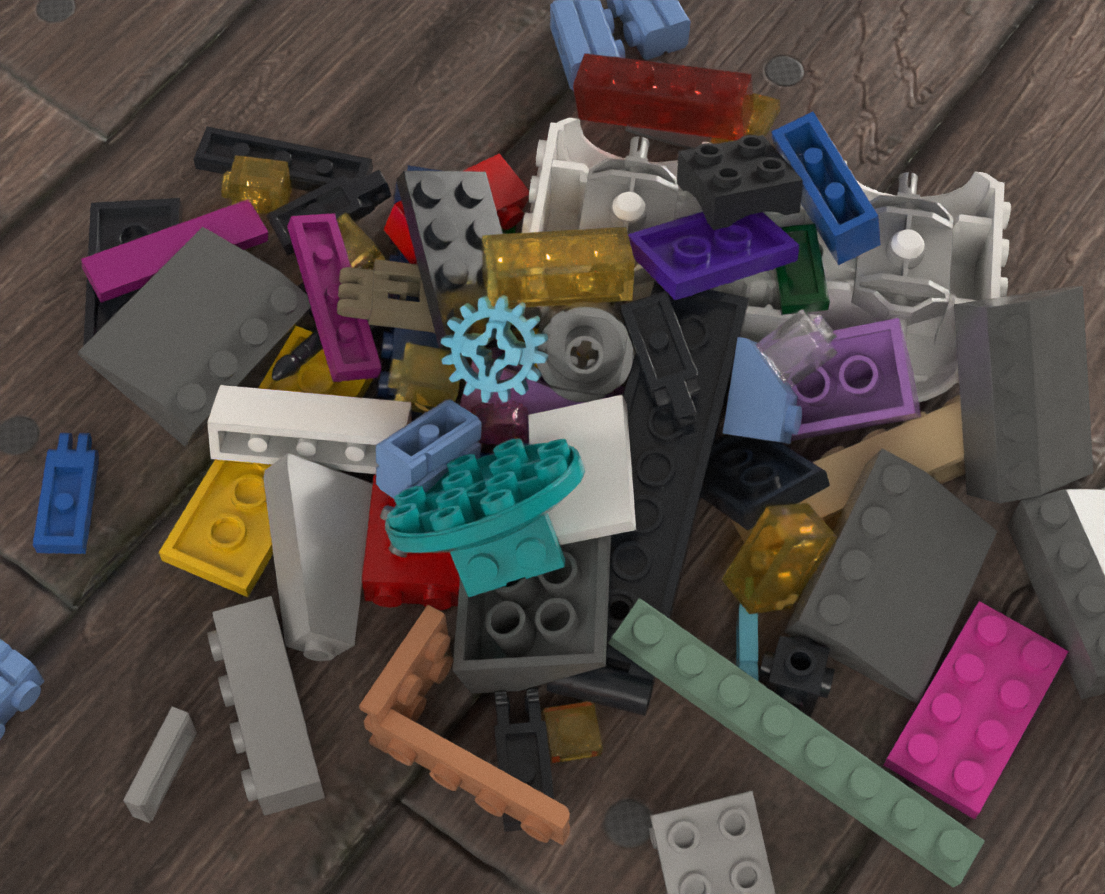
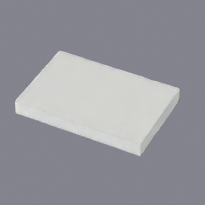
(605, 496)

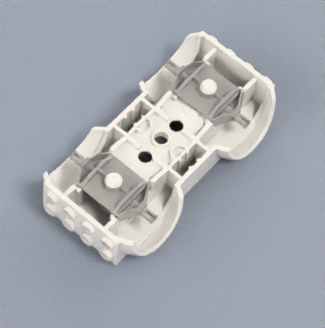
(928, 258)

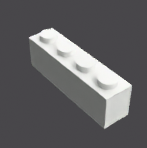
(321, 428)

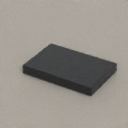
(756, 474)

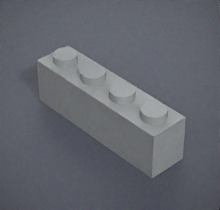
(266, 705)

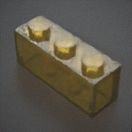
(558, 267)

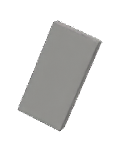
(160, 765)

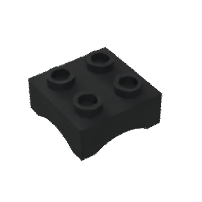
(739, 180)

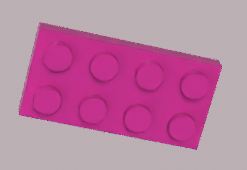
(976, 710)

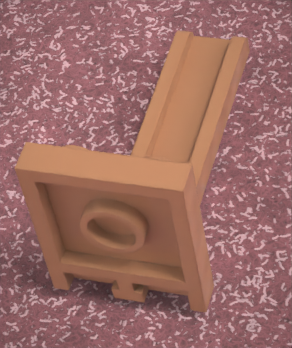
(398, 702)

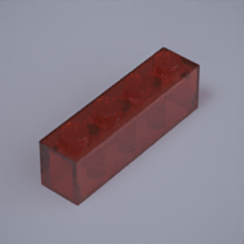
(664, 96)

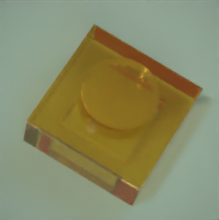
(572, 732)

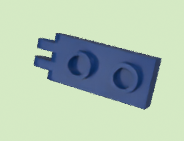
(67, 496)

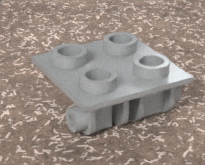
(713, 848)

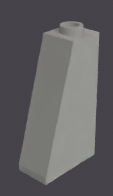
(318, 552)

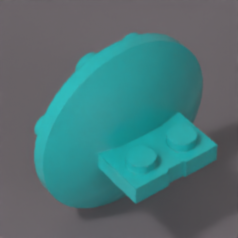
(491, 513)

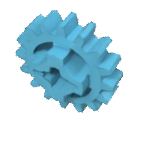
(515, 353)

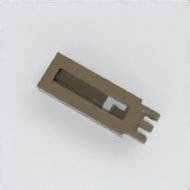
(366, 296)

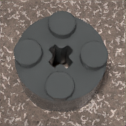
(604, 365)

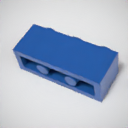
(828, 189)

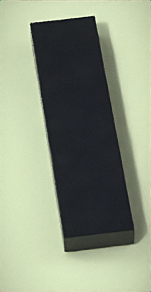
(307, 165)

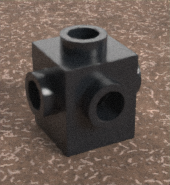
(798, 672)

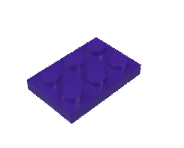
(693, 257)

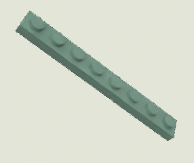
(797, 743)

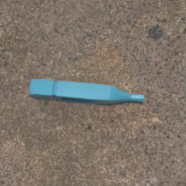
(747, 642)

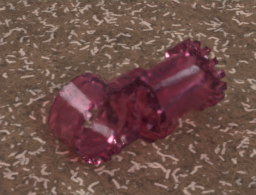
(494, 416)

